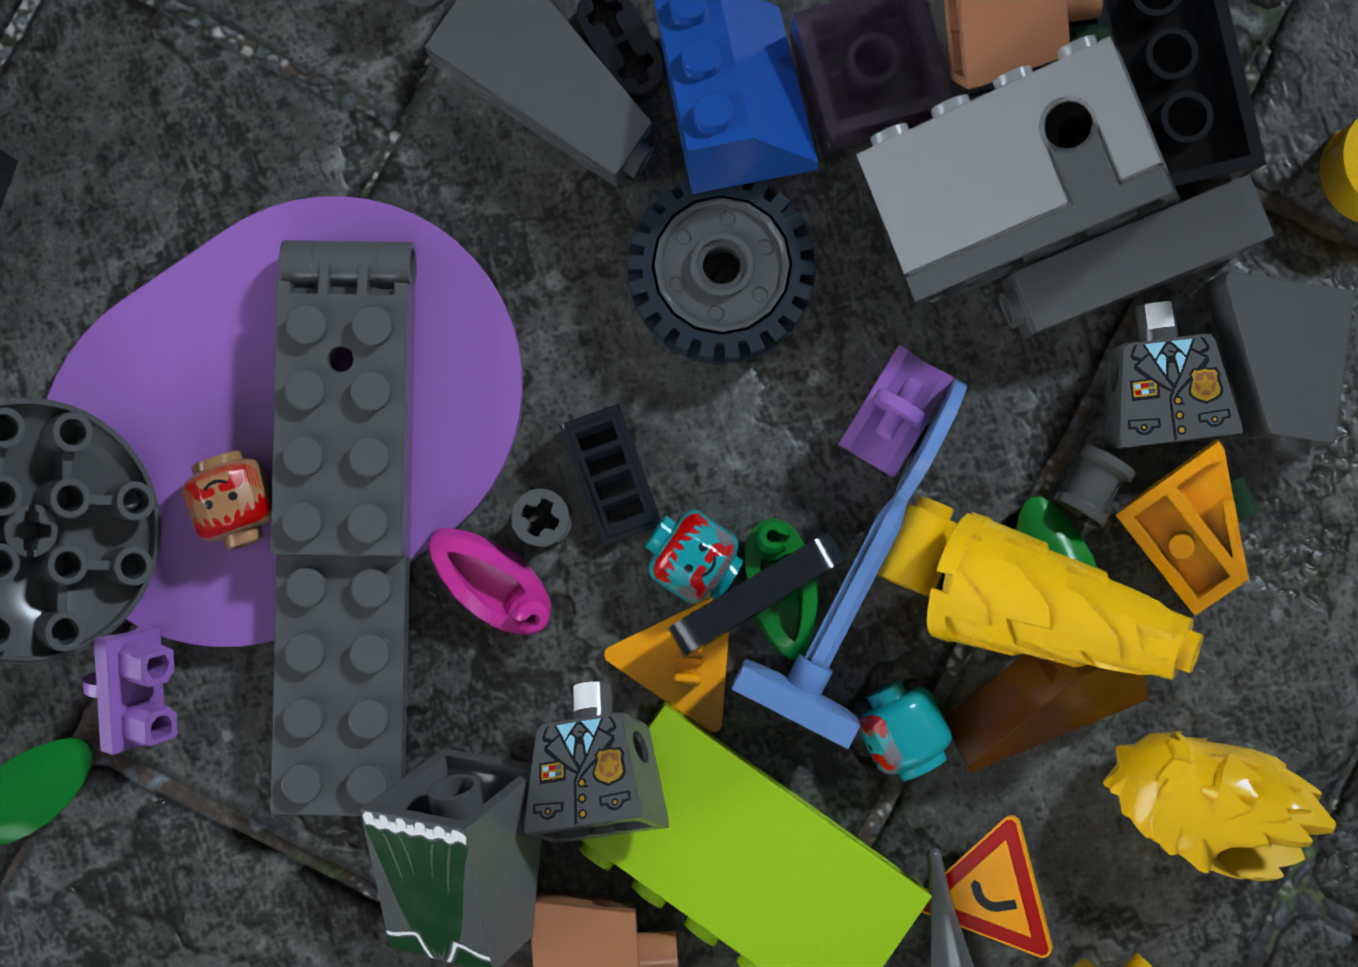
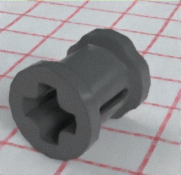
(1094, 486)
(537, 499)

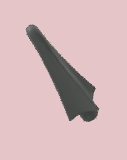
(947, 938)

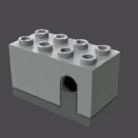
(993, 188)

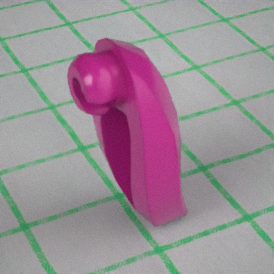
(490, 581)

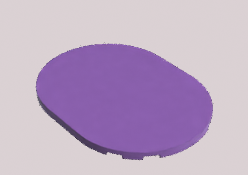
(193, 376)

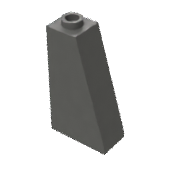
(545, 78)
(1136, 258)

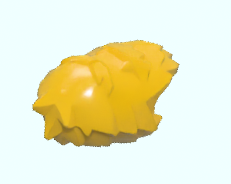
(1218, 804)

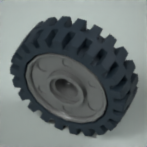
(710, 318)

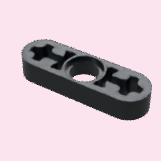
(756, 594)

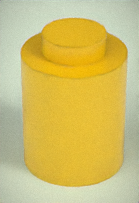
(919, 546)

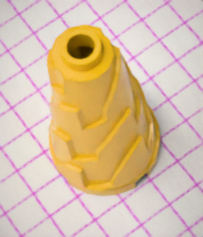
(1022, 598)

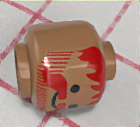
(229, 499)

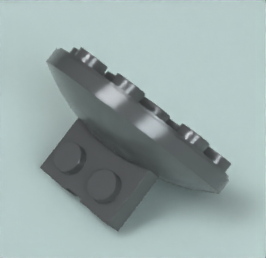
(72, 530)

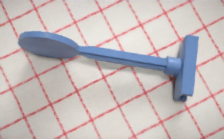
(800, 692)

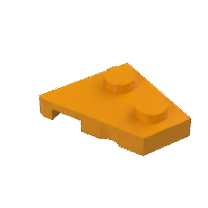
(1191, 529)

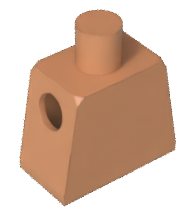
(1006, 34)
(595, 933)

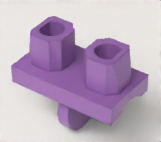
(896, 411)
(131, 689)

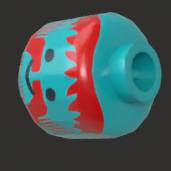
(693, 556)
(904, 730)

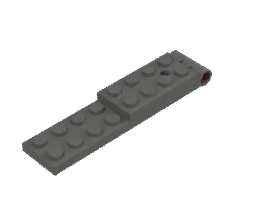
(341, 522)

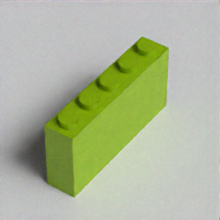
(759, 862)

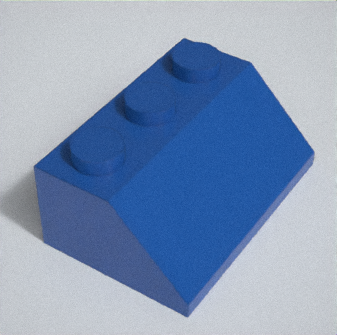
(733, 92)

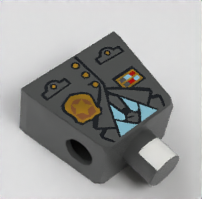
(1166, 386)
(593, 774)

